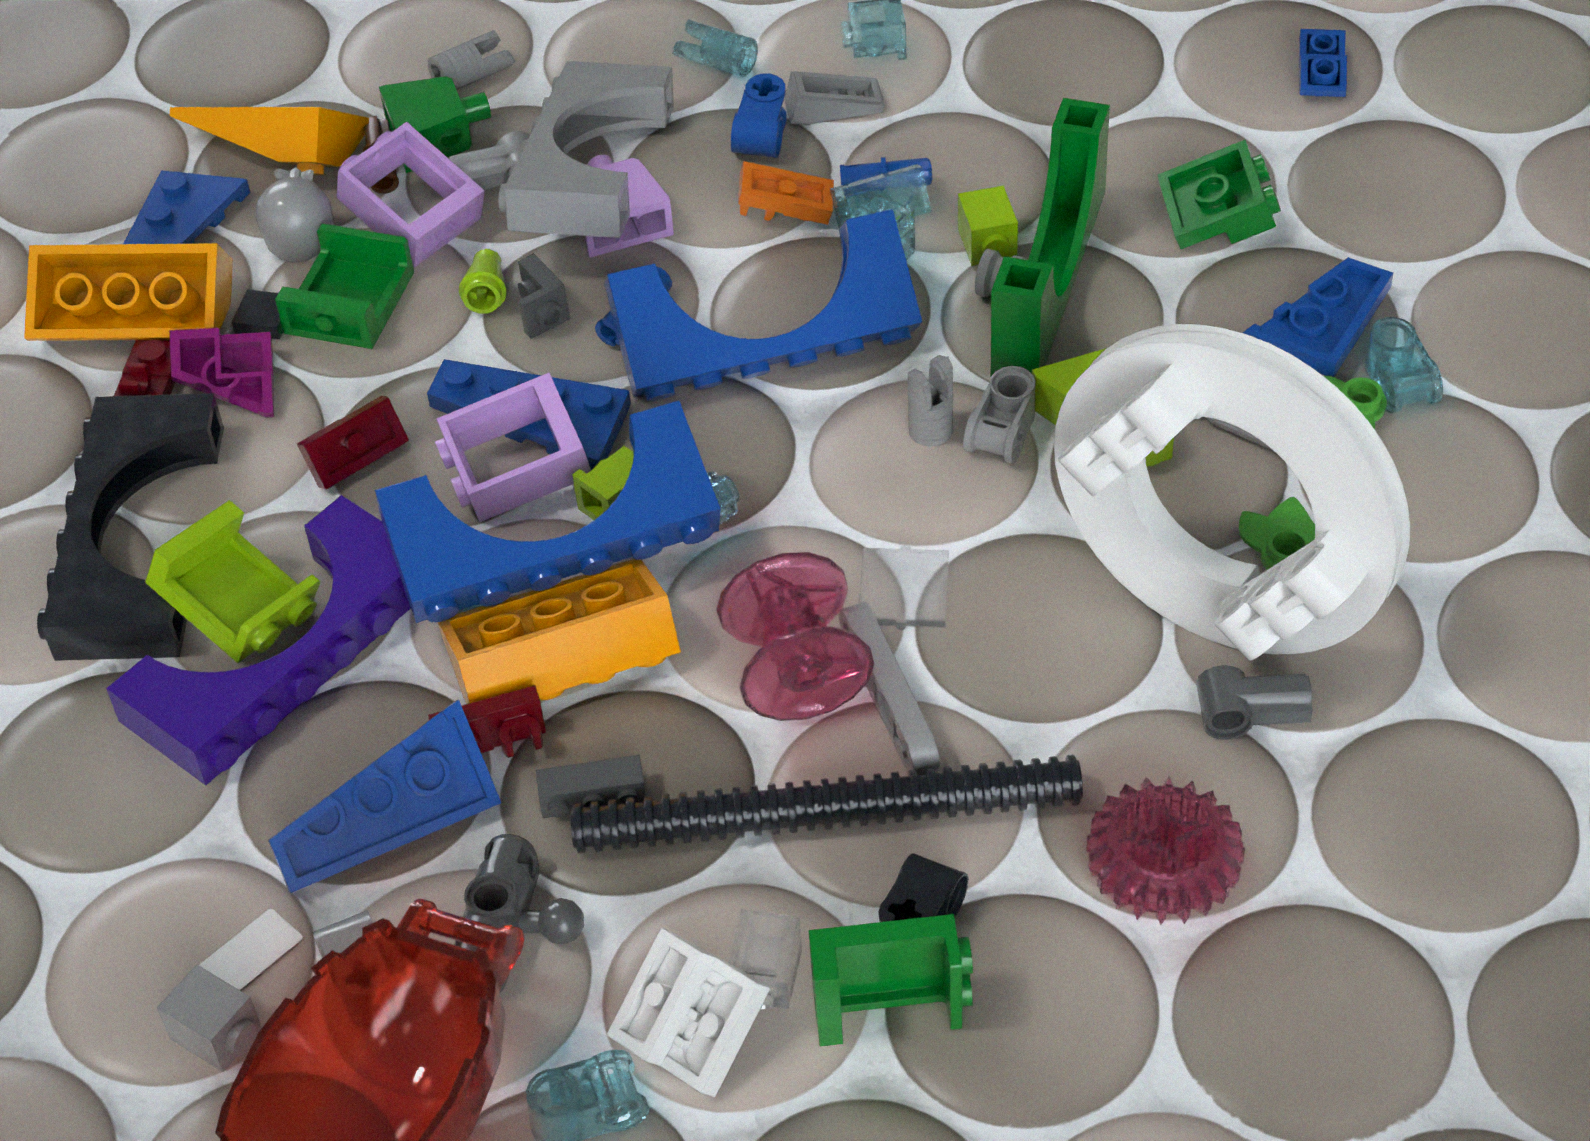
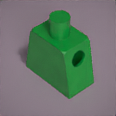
(435, 112)

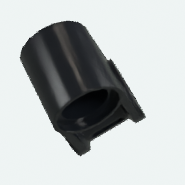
(924, 890)

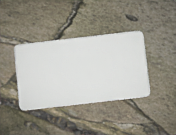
(253, 949)

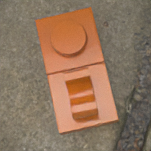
(785, 192)

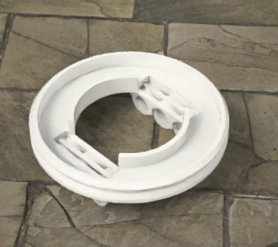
(1142, 397)

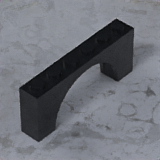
(128, 444)

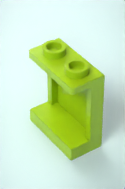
(229, 585)

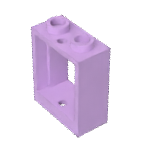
(437, 226)
(497, 417)

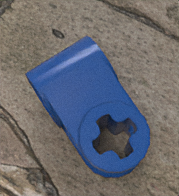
(760, 117)

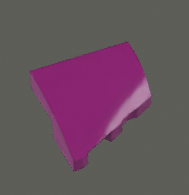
(229, 365)

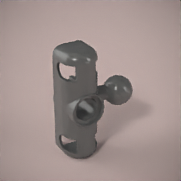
(505, 890)

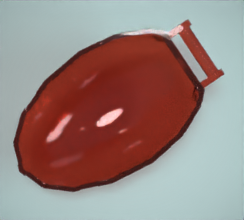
(382, 1038)

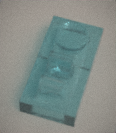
(901, 185)

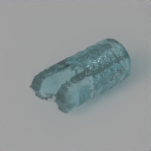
(718, 49)

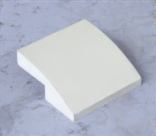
(688, 1012)

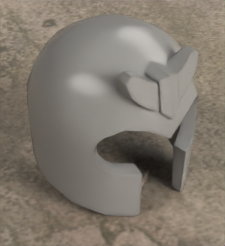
(291, 215)

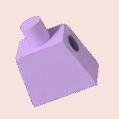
(648, 205)

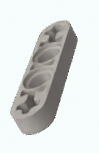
(892, 693)

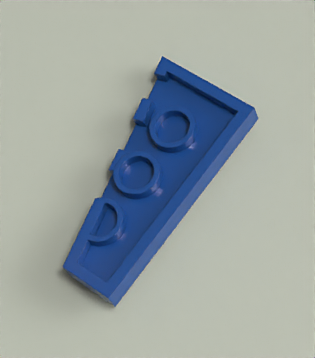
(593, 409)
(401, 796)

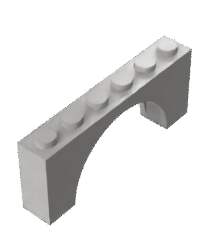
(587, 100)

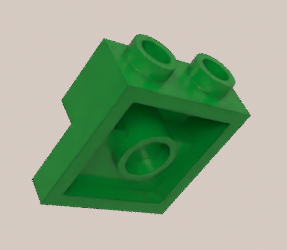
(1219, 196)

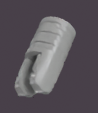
(465, 61)
(931, 403)

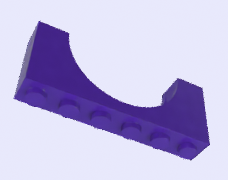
(216, 716)

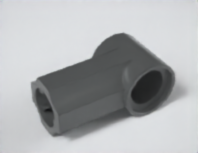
(1236, 702)

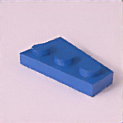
(184, 206)

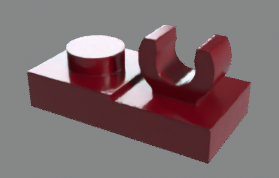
(147, 370)
(353, 442)
(506, 720)

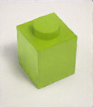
(987, 223)

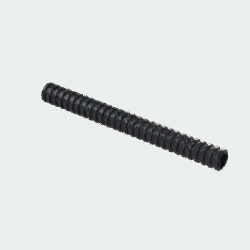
(826, 803)

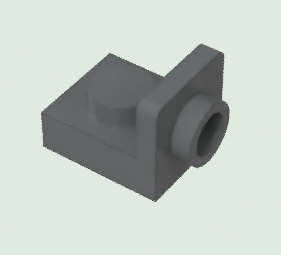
(543, 297)

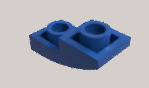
(1322, 63)

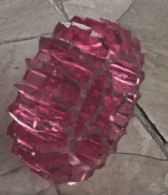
(1144, 871)

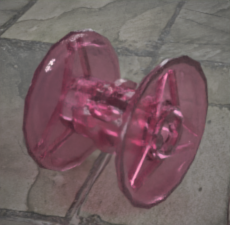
(802, 660)

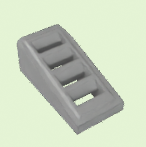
(830, 97)

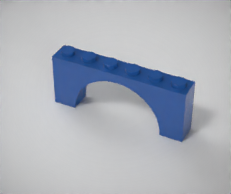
(671, 349)
(457, 567)

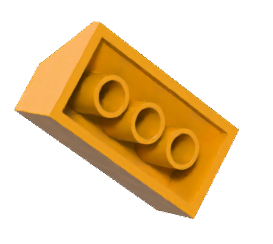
(125, 290)
(562, 634)

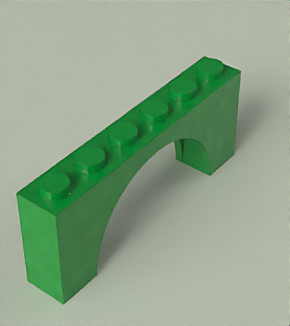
(1034, 292)

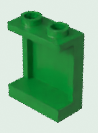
(348, 287)
(888, 968)

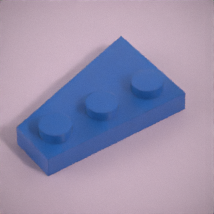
(1329, 317)

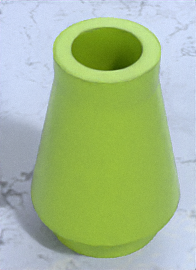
(483, 283)

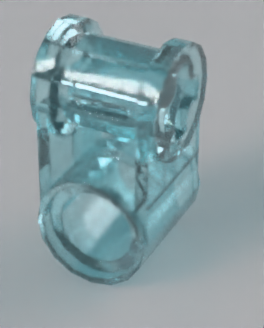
(1401, 365)
(588, 1098)

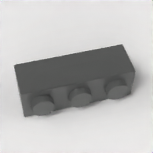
(589, 782)

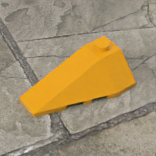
(288, 135)

